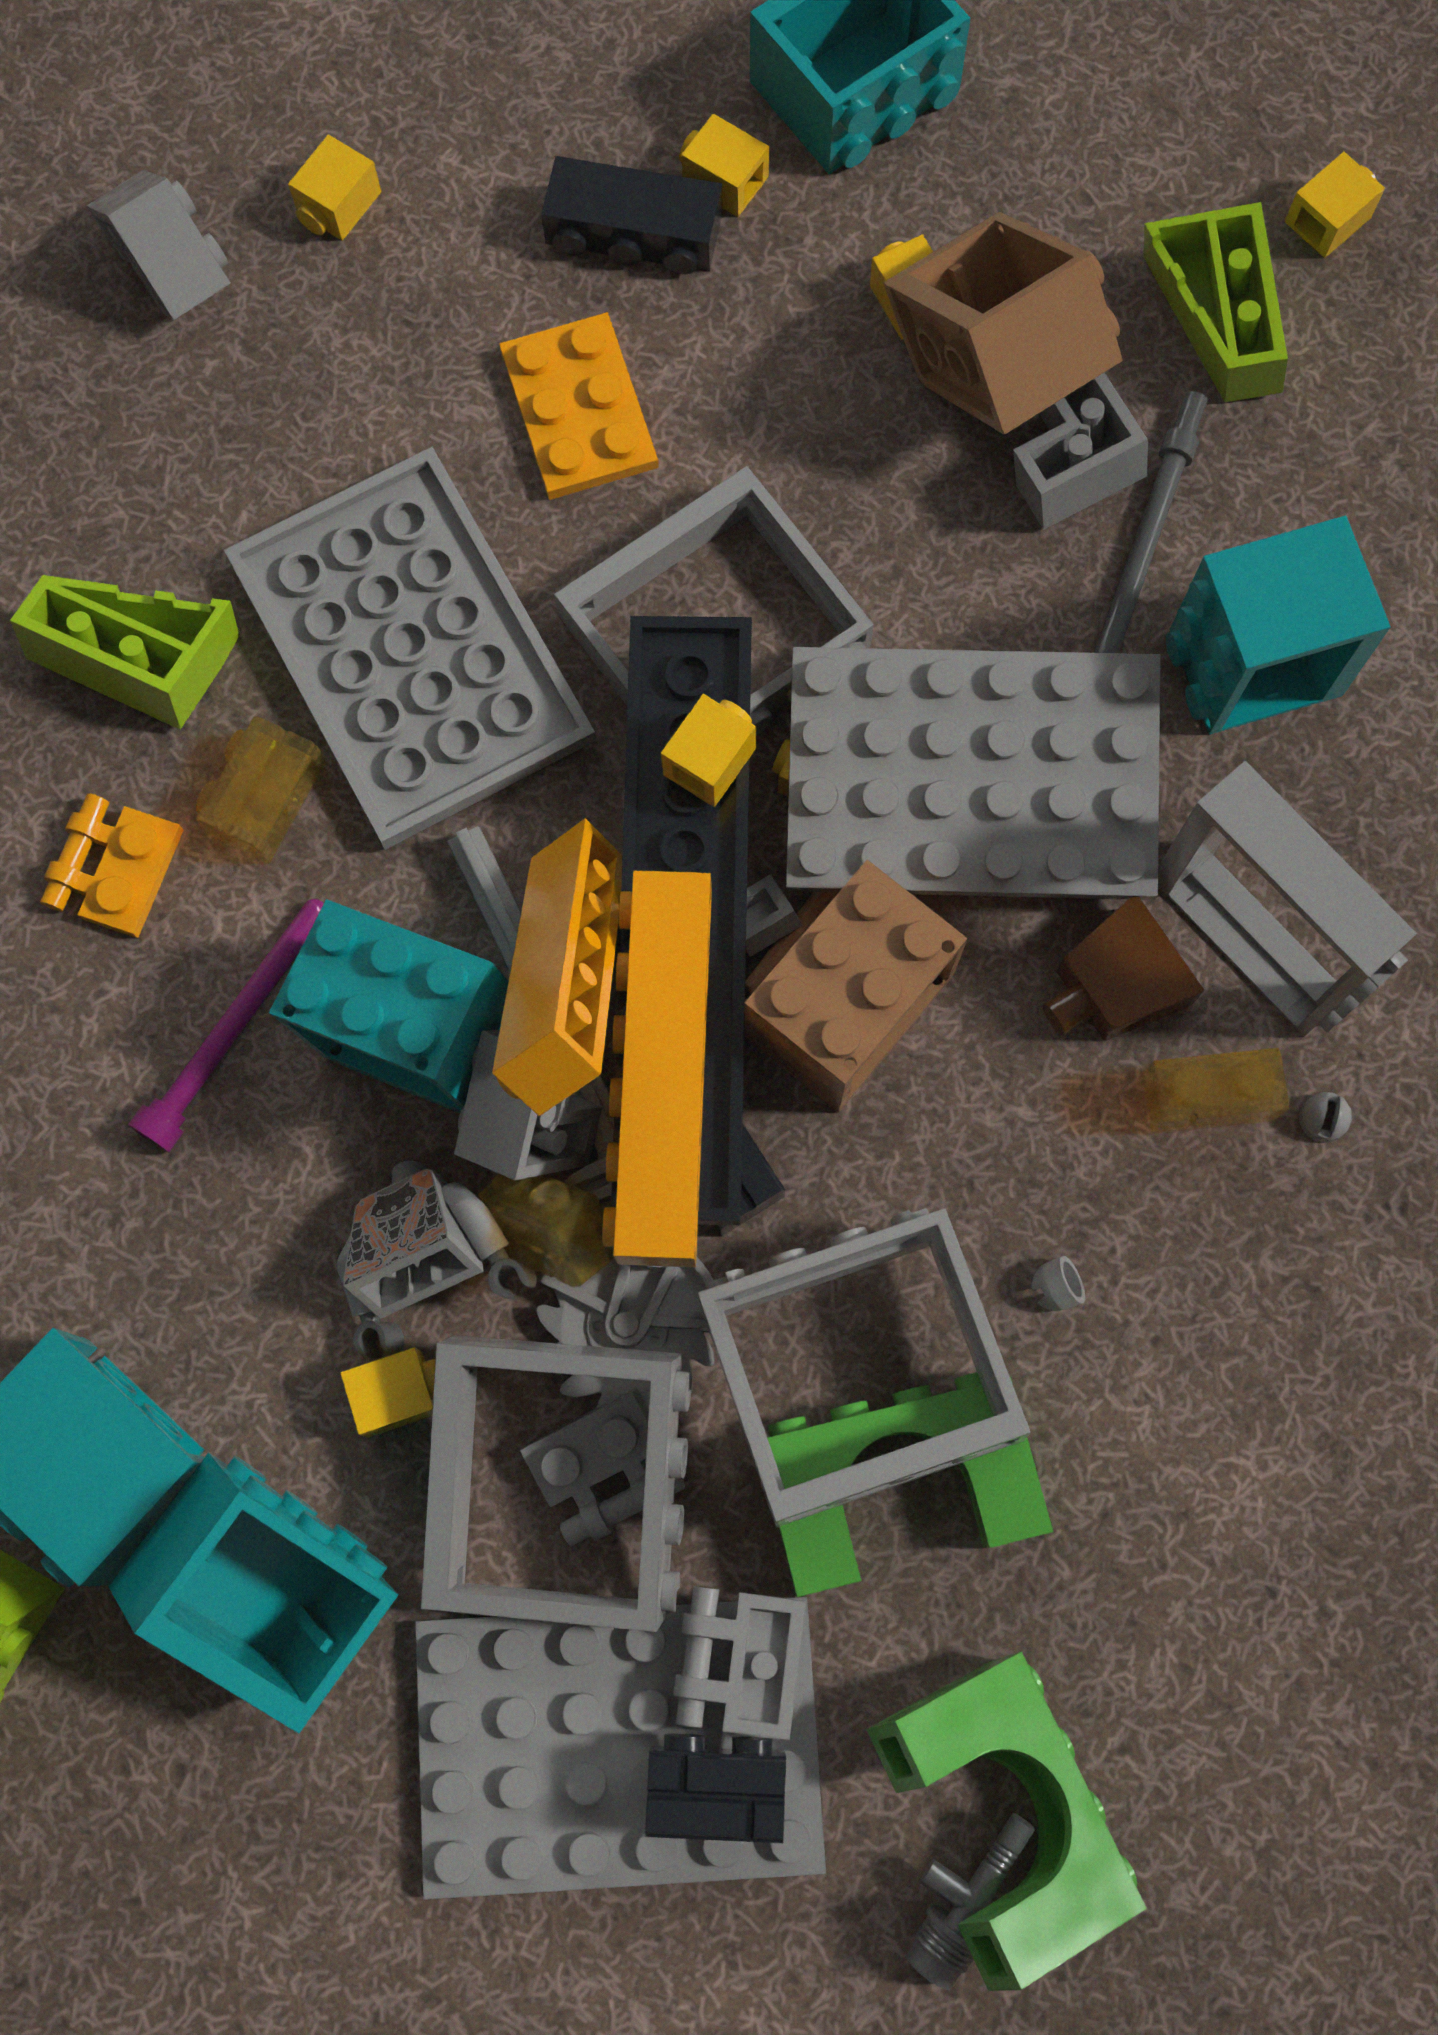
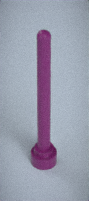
(164, 1117)

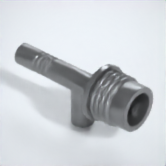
(939, 1946)

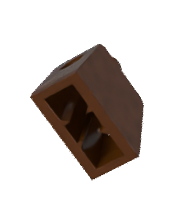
(1122, 976)

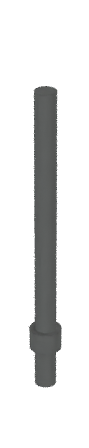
(1176, 453)

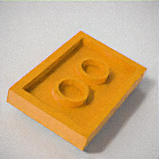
(578, 406)

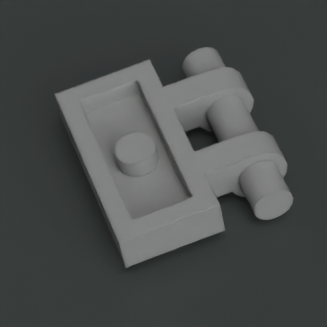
(587, 1452)
(761, 1666)

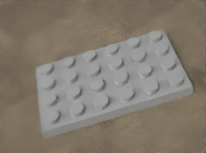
(410, 647)
(975, 771)
(543, 1759)

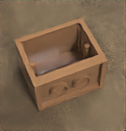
(1005, 320)
(852, 985)

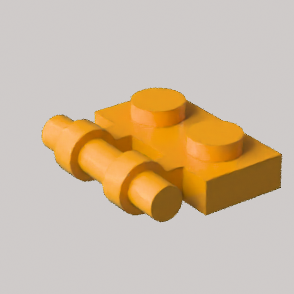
(128, 872)

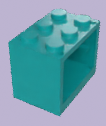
(855, 68)
(1276, 625)
(392, 1003)
(85, 1460)
(253, 1590)

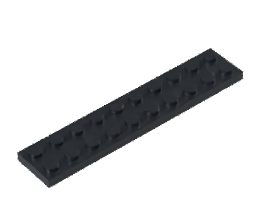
(676, 831)

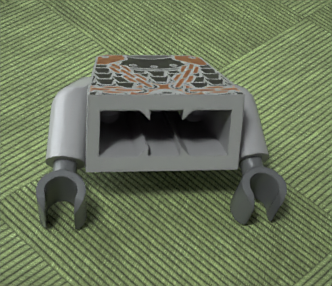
(415, 1244)

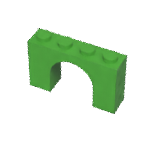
(999, 1484)
(1078, 1877)

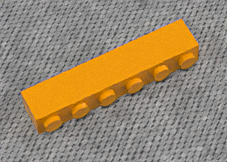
(561, 971)
(662, 1070)

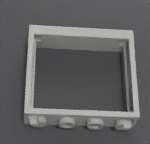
(680, 536)
(1307, 876)
(848, 1254)
(451, 1482)

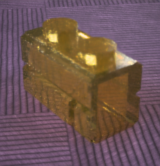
(259, 788)
(1215, 1090)
(550, 1226)

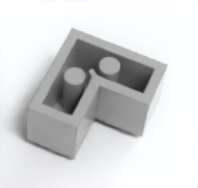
(153, 230)
(1084, 456)
(510, 1136)

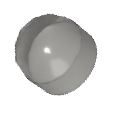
(1314, 1115)
(1059, 1284)

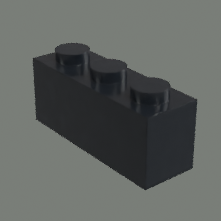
(632, 215)

